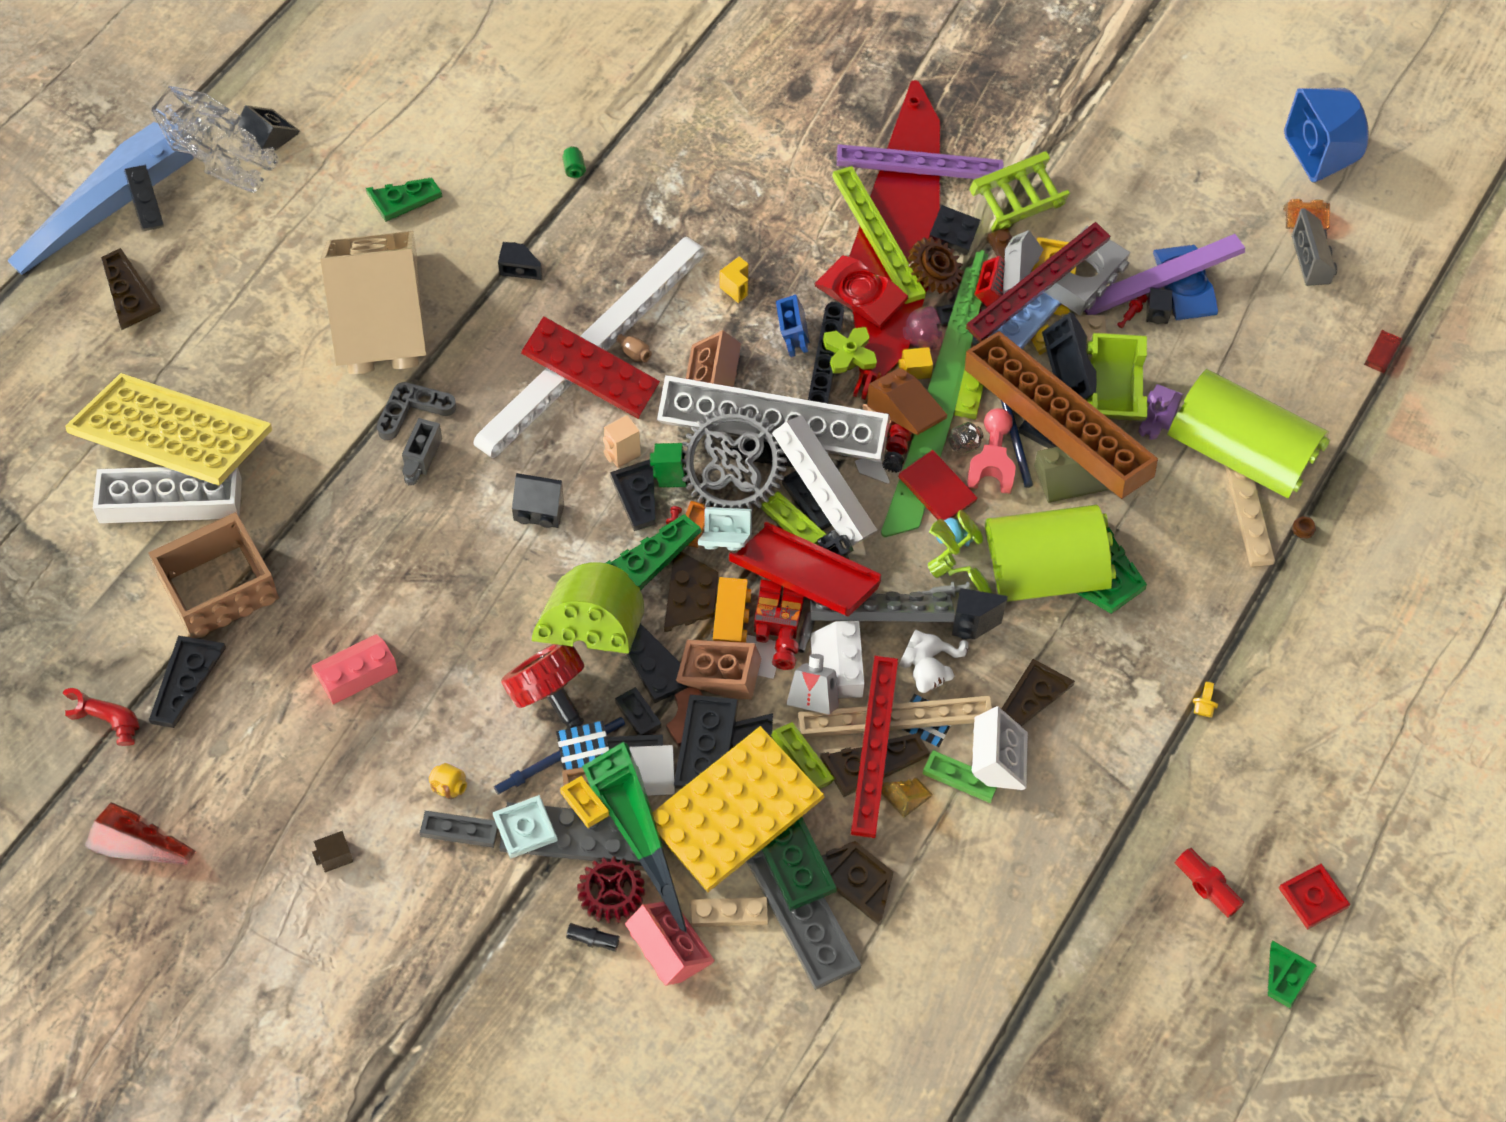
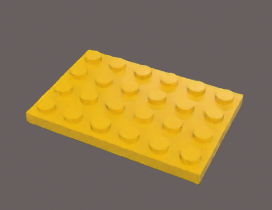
(735, 808)

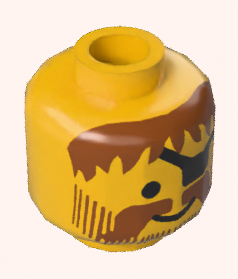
(448, 781)

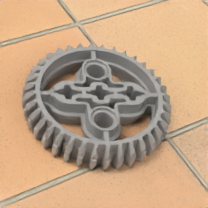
(700, 488)

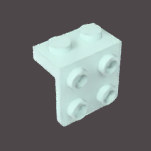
(726, 528)

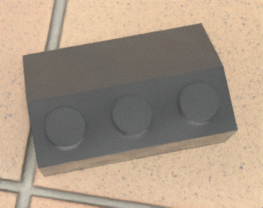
(1313, 250)

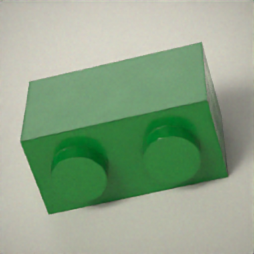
(668, 464)

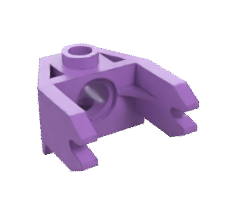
(1160, 414)

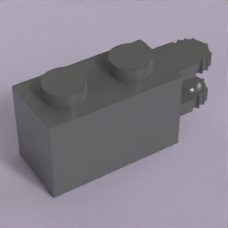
(420, 450)

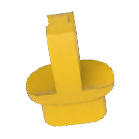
(1205, 706)

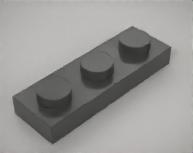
(459, 829)

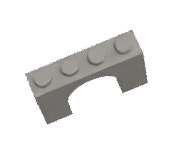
(1080, 292)

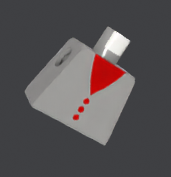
(814, 687)

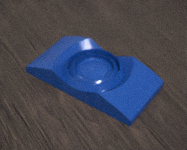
(1191, 295)

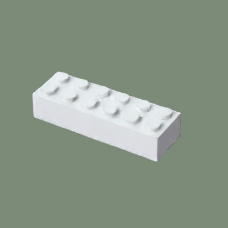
(162, 496)

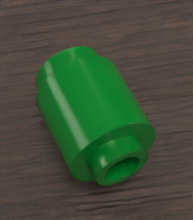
(573, 162)

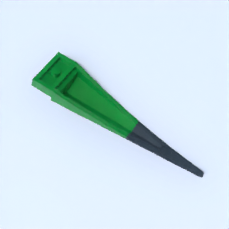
(622, 791)

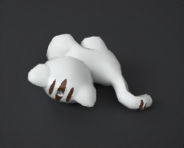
(928, 671)

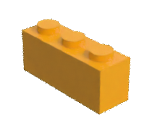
(731, 610)

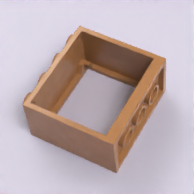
(203, 547)

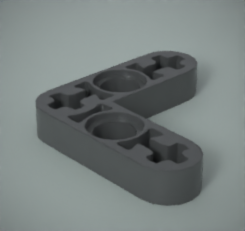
(409, 400)

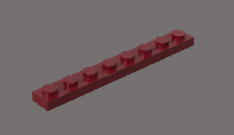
(1037, 282)

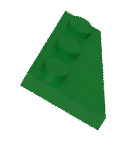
(400, 199)

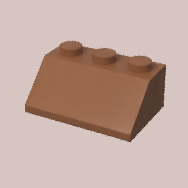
(714, 360)

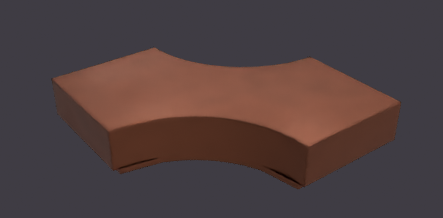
(676, 726)

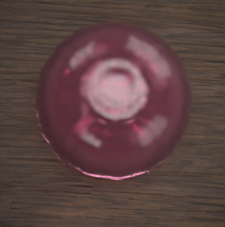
(922, 328)

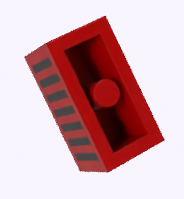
(990, 281)

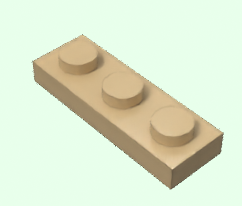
(729, 912)

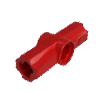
(1209, 882)

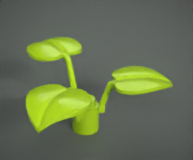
(945, 562)

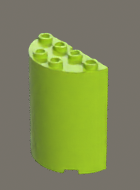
(1050, 552)
(592, 606)

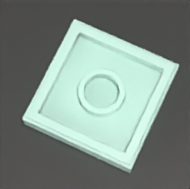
(525, 826)

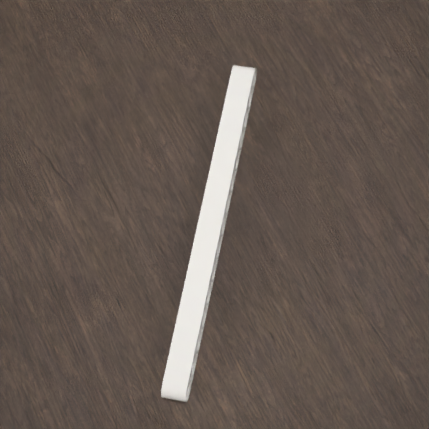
(603, 333)

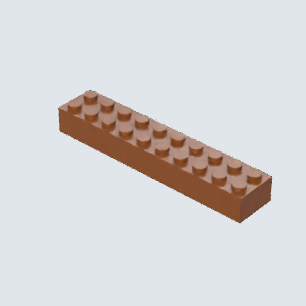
(1061, 414)

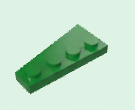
(658, 551)

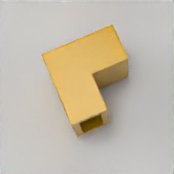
(735, 279)

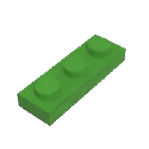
(957, 775)

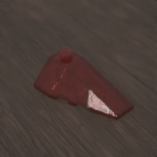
(122, 835)

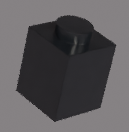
(1159, 306)

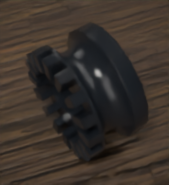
(893, 462)

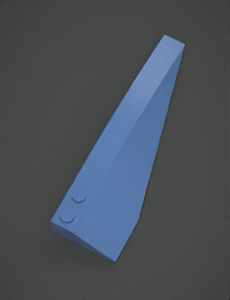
(101, 194)

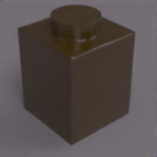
(332, 852)

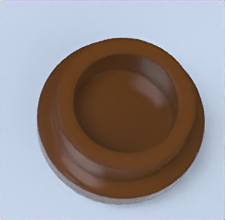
(1304, 527)

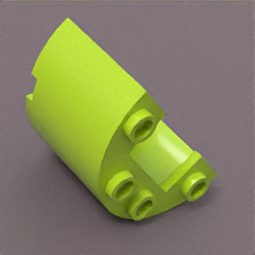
(1119, 375)

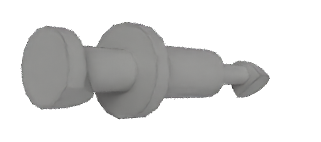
(950, 589)

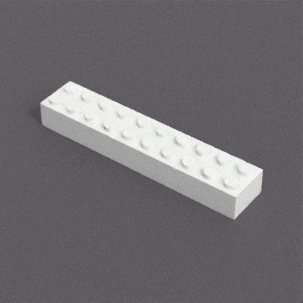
(837, 428)

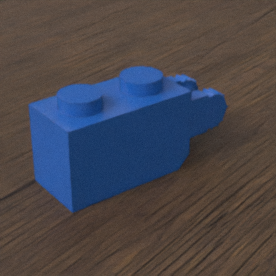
(793, 324)

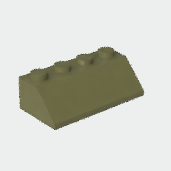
(1063, 476)

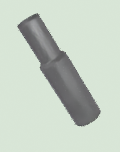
(805, 632)

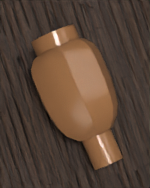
(634, 348)

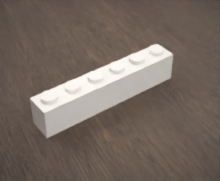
(824, 480)

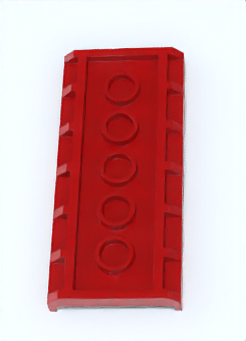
(807, 569)

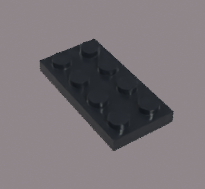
(705, 735)

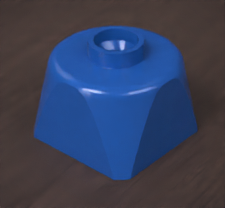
(1326, 130)

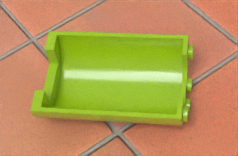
(1248, 433)

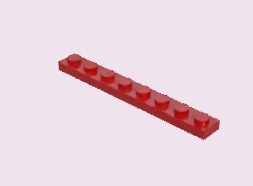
(874, 747)

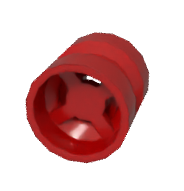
(898, 439)
(785, 653)

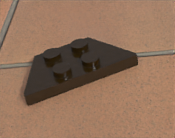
(690, 592)
(860, 878)

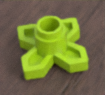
(849, 351)

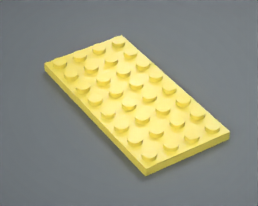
(169, 428)

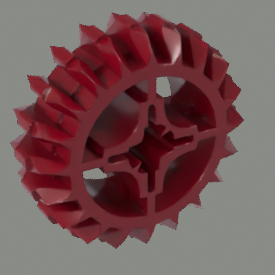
(599, 876)

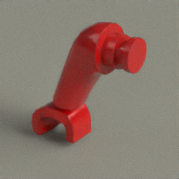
(120, 717)

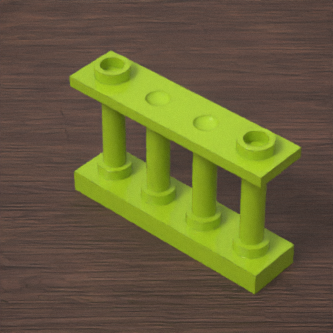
(1019, 171)

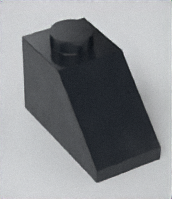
(519, 262)

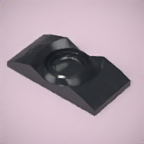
(1068, 355)

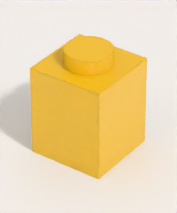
(917, 362)

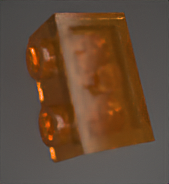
(1316, 207)

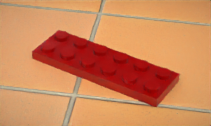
(590, 367)

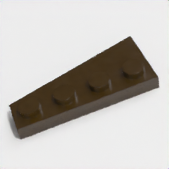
(129, 293)
(900, 754)

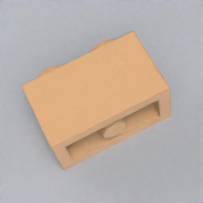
(621, 441)

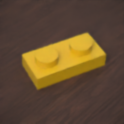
(584, 802)

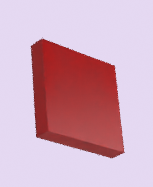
(1314, 896)

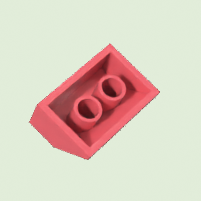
(355, 668)
(667, 947)

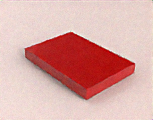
(937, 486)

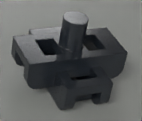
(832, 539)

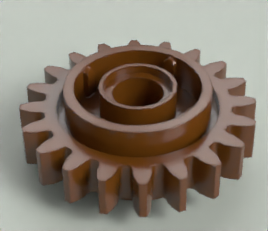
(935, 265)

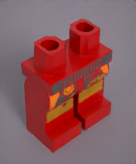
(771, 618)

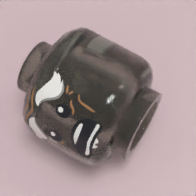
(965, 438)

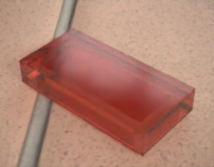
(1383, 351)

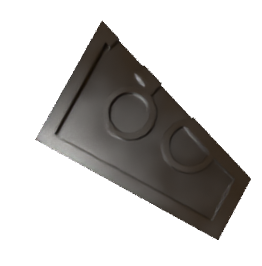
(1035, 691)

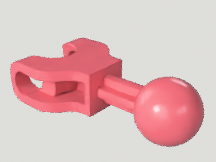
(993, 459)

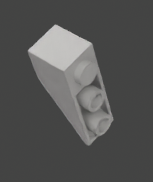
(1020, 258)

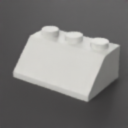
(842, 652)
(999, 750)

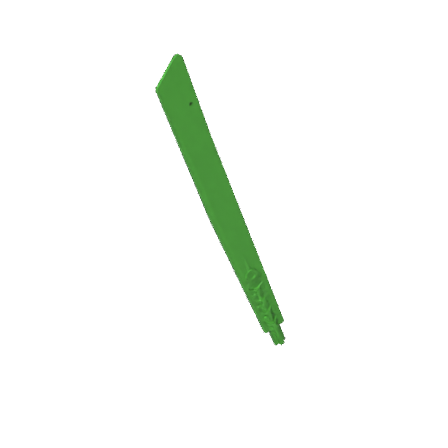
(907, 510)

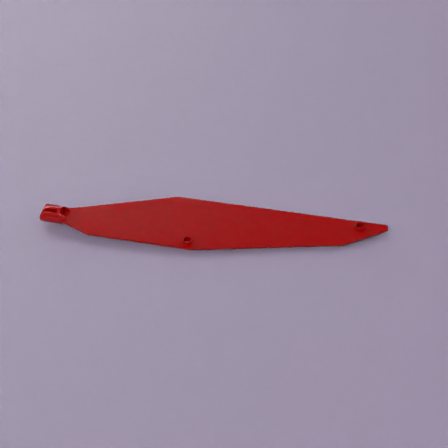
(909, 209)

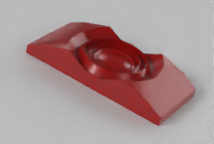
(862, 290)

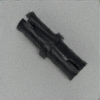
(593, 937)

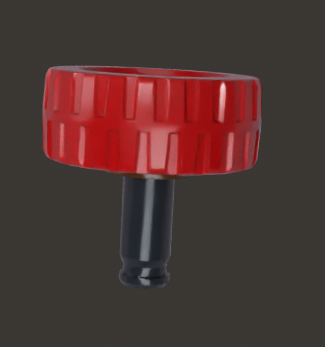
(544, 677)

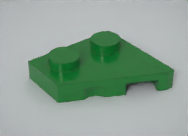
(1287, 974)

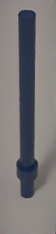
(1018, 448)
(518, 777)

